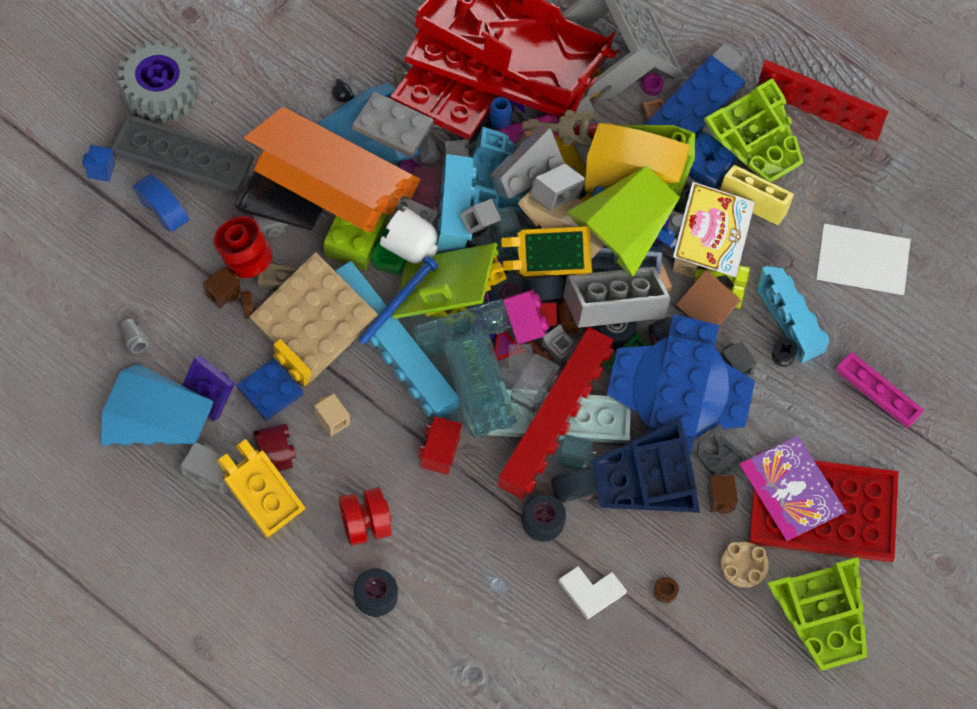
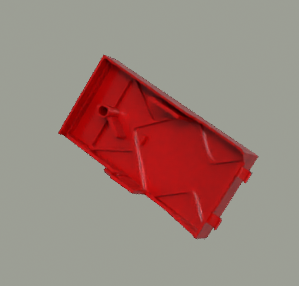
(521, 40)

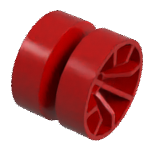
(243, 247)
(373, 516)

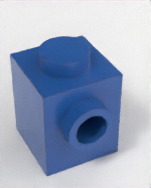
(99, 163)

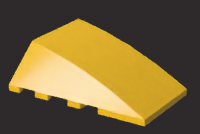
(623, 150)

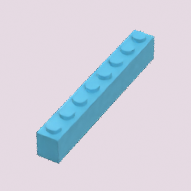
(403, 353)

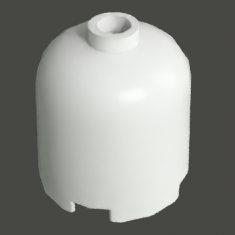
(410, 237)

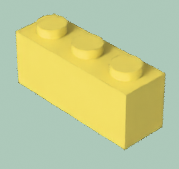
(770, 200)

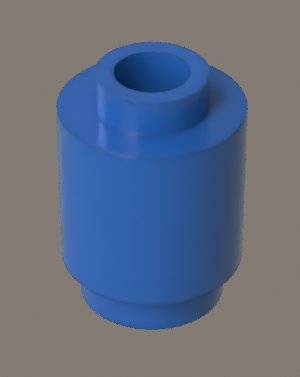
(500, 113)

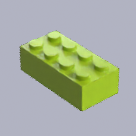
(350, 243)

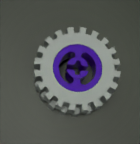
(163, 96)

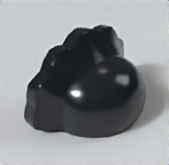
(342, 91)

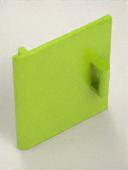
(454, 284)

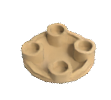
(744, 564)

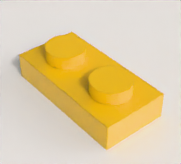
(286, 357)

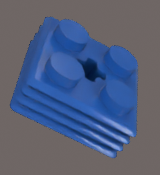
(719, 162)

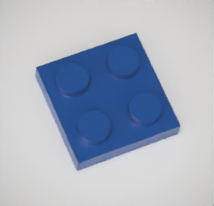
(270, 389)

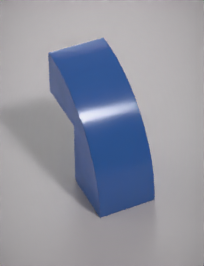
(157, 197)

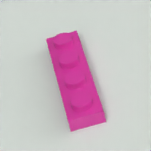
(879, 390)

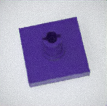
(210, 383)

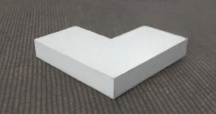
(588, 597)

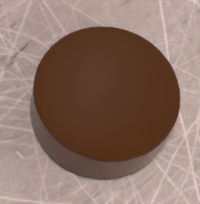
(666, 590)

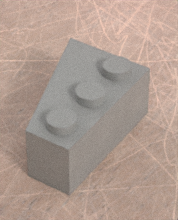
(531, 159)

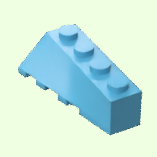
(456, 198)
(791, 313)

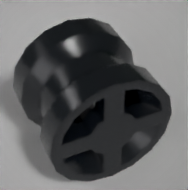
(781, 357)

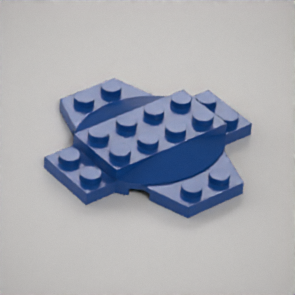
(682, 380)

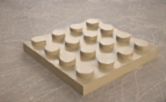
(314, 314)

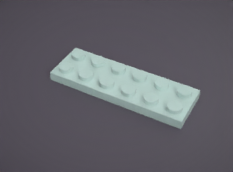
(598, 421)

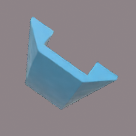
(152, 410)

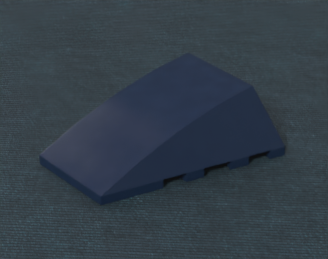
(649, 473)

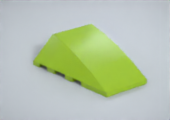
(628, 216)
(826, 612)

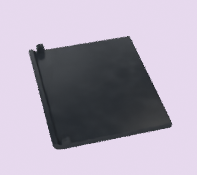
(274, 202)

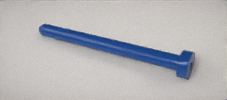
(428, 265)

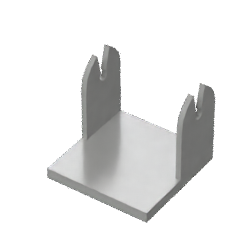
(642, 35)

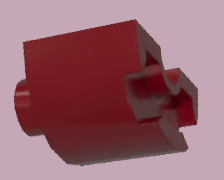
(275, 445)

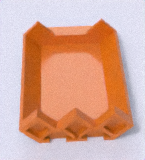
(329, 169)

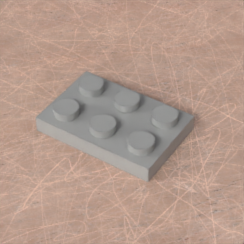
(392, 124)

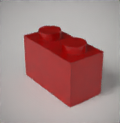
(441, 445)

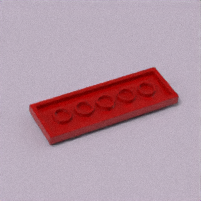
(826, 101)

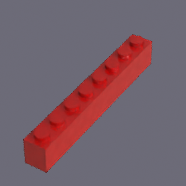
(555, 413)

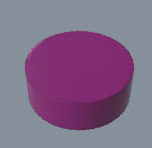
(652, 84)

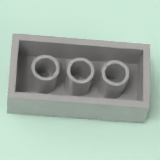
(616, 297)

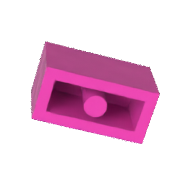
(526, 316)

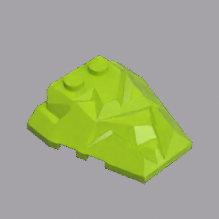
(758, 132)

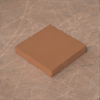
(708, 300)

